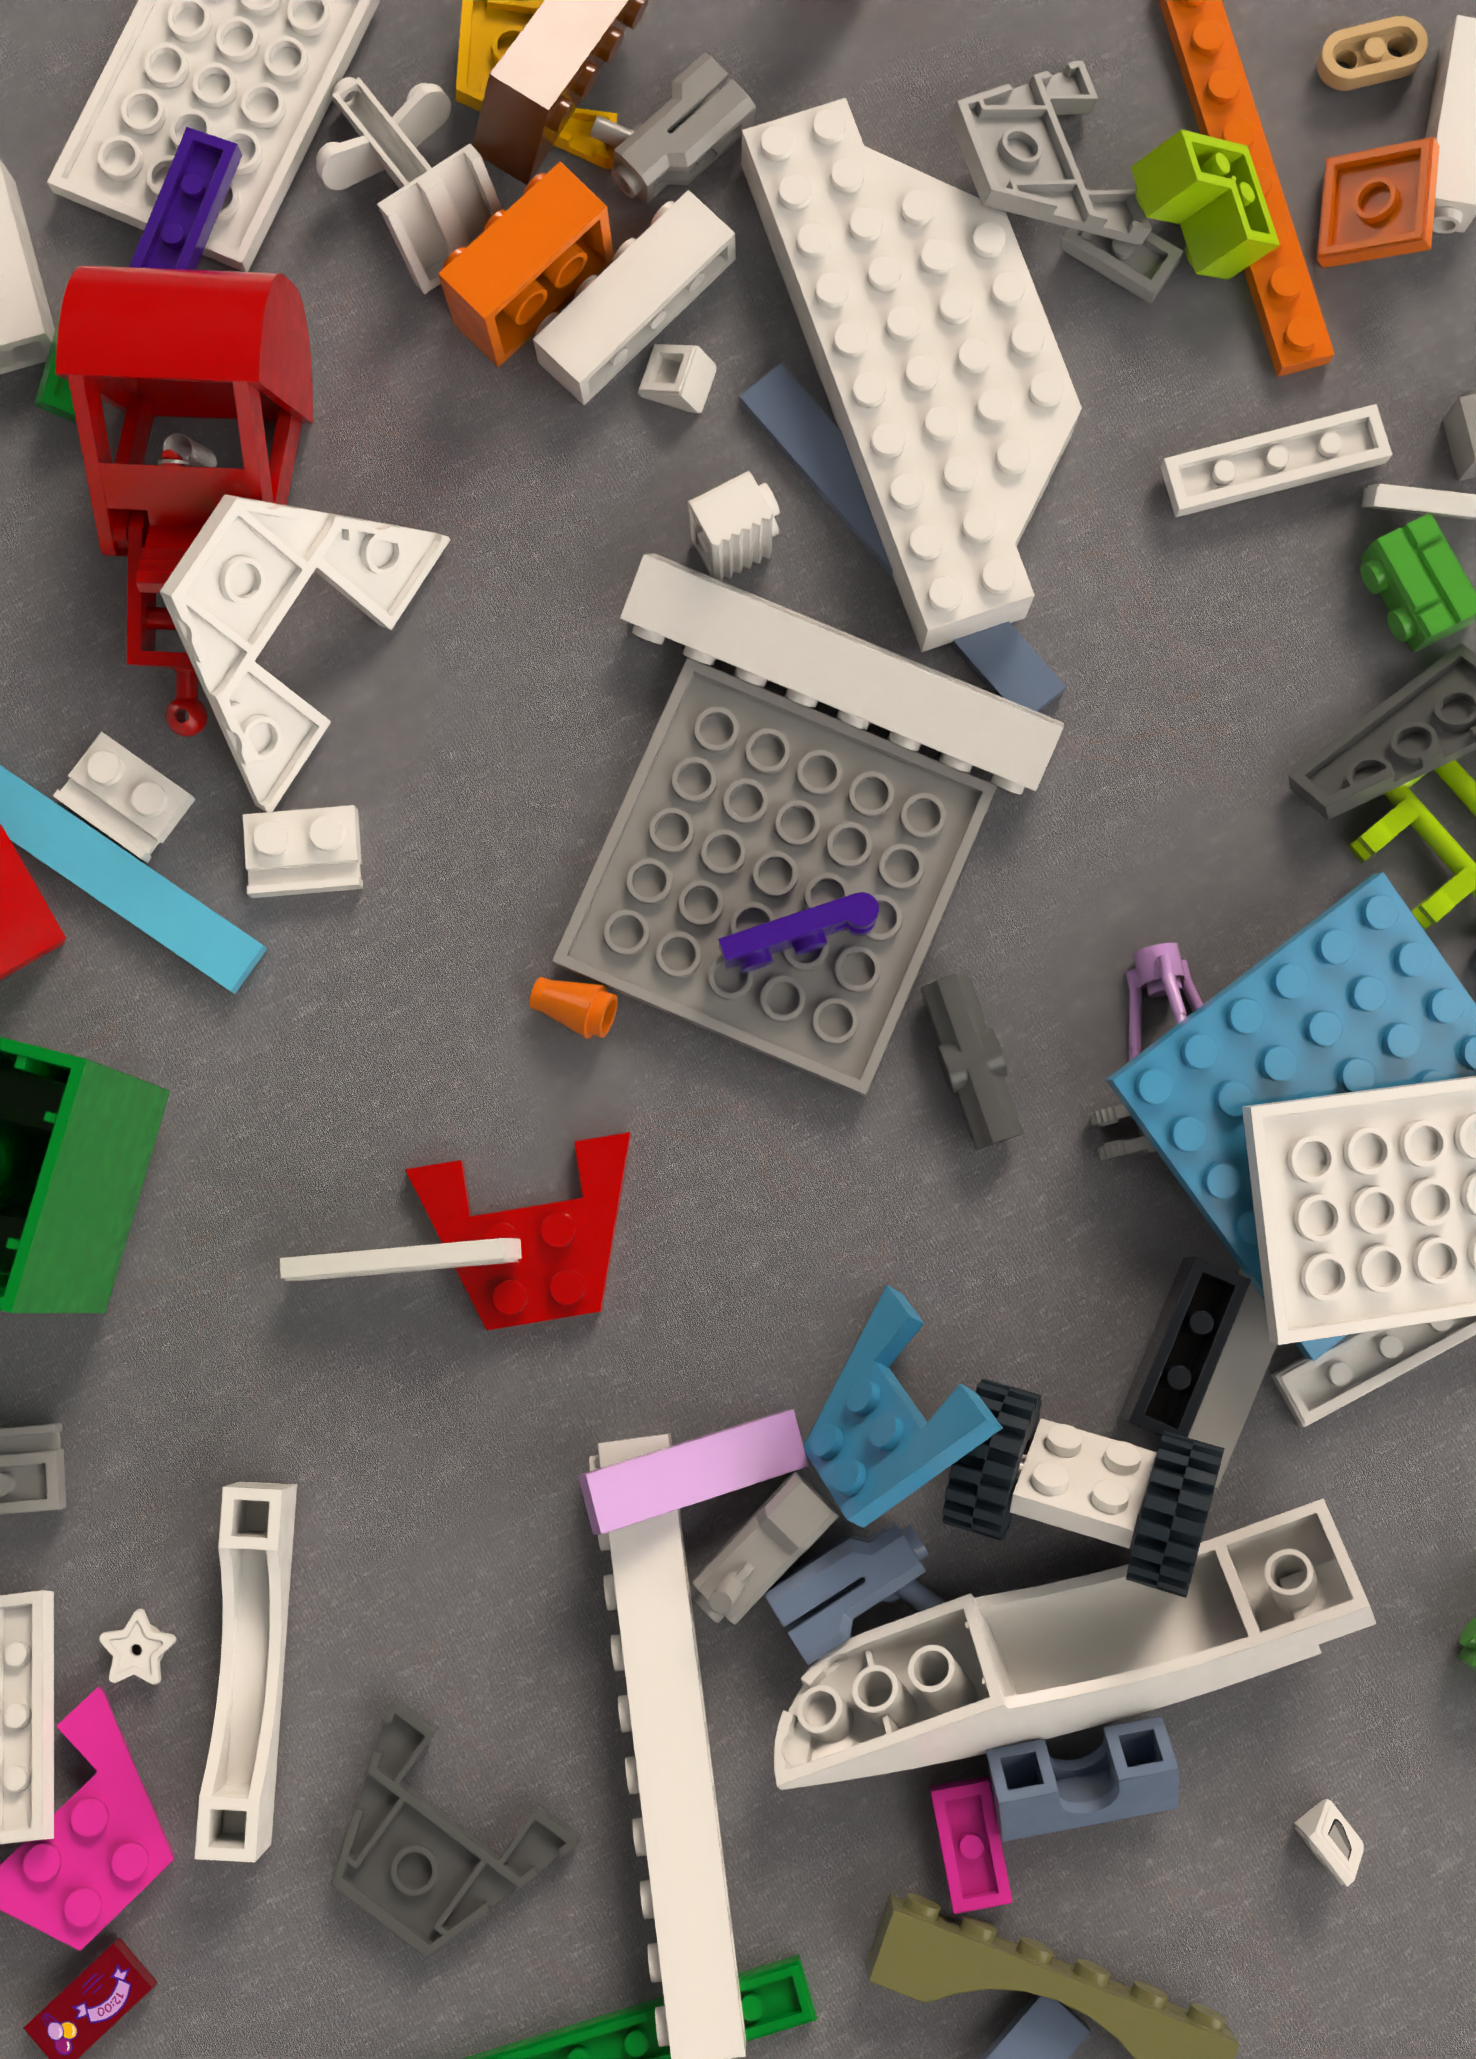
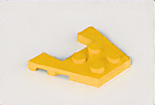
(485, 36)

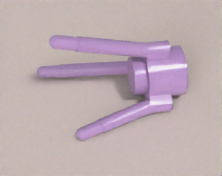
(1163, 974)

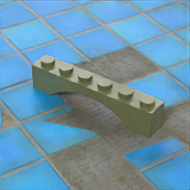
(939, 1956)

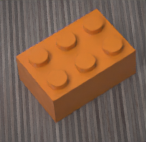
(527, 263)

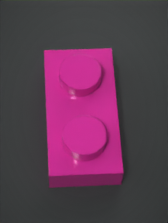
(970, 1844)

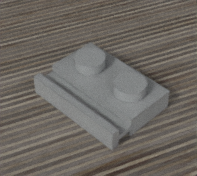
(31, 1469)

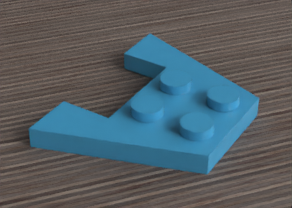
(870, 1434)

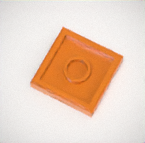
(1378, 203)

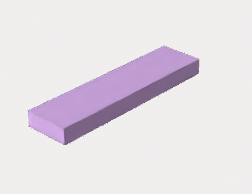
(692, 1471)

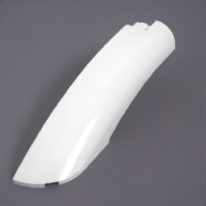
(1069, 1654)

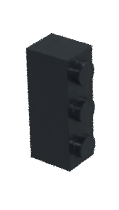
(1184, 1347)

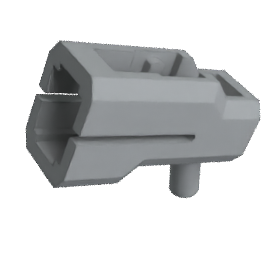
(682, 134)
(763, 1549)

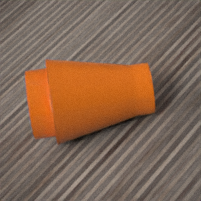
(578, 1006)

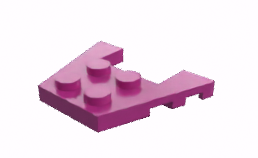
(103, 1841)

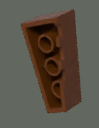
(546, 77)

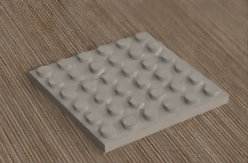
(755, 817)

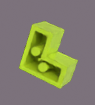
(1213, 196)

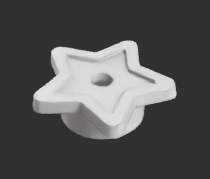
(153, 1645)

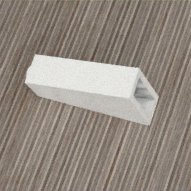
(1454, 128)
(24, 309)

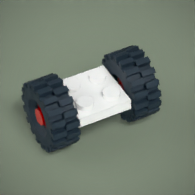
(1087, 1487)

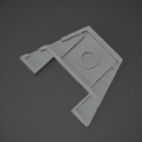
(1026, 163)

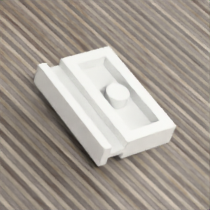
(124, 797)
(302, 851)

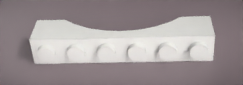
(243, 1749)

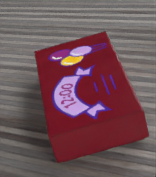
(91, 2003)

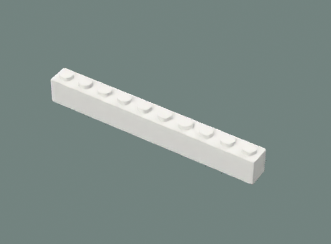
(674, 1780)

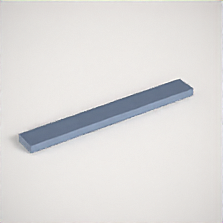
(822, 457)

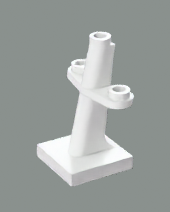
(434, 206)

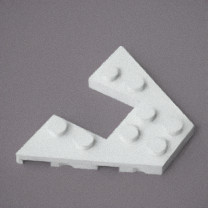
(238, 589)

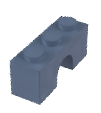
(1122, 1779)

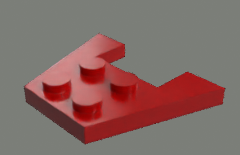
(562, 1242)

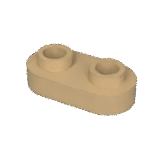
(1367, 53)

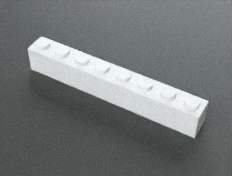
(841, 671)

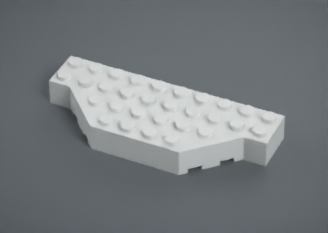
(925, 359)

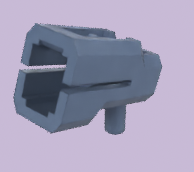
(846, 1580)

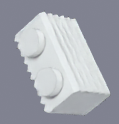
(734, 525)

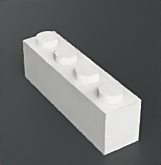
(634, 296)

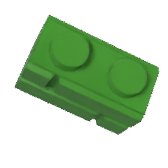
(1419, 583)

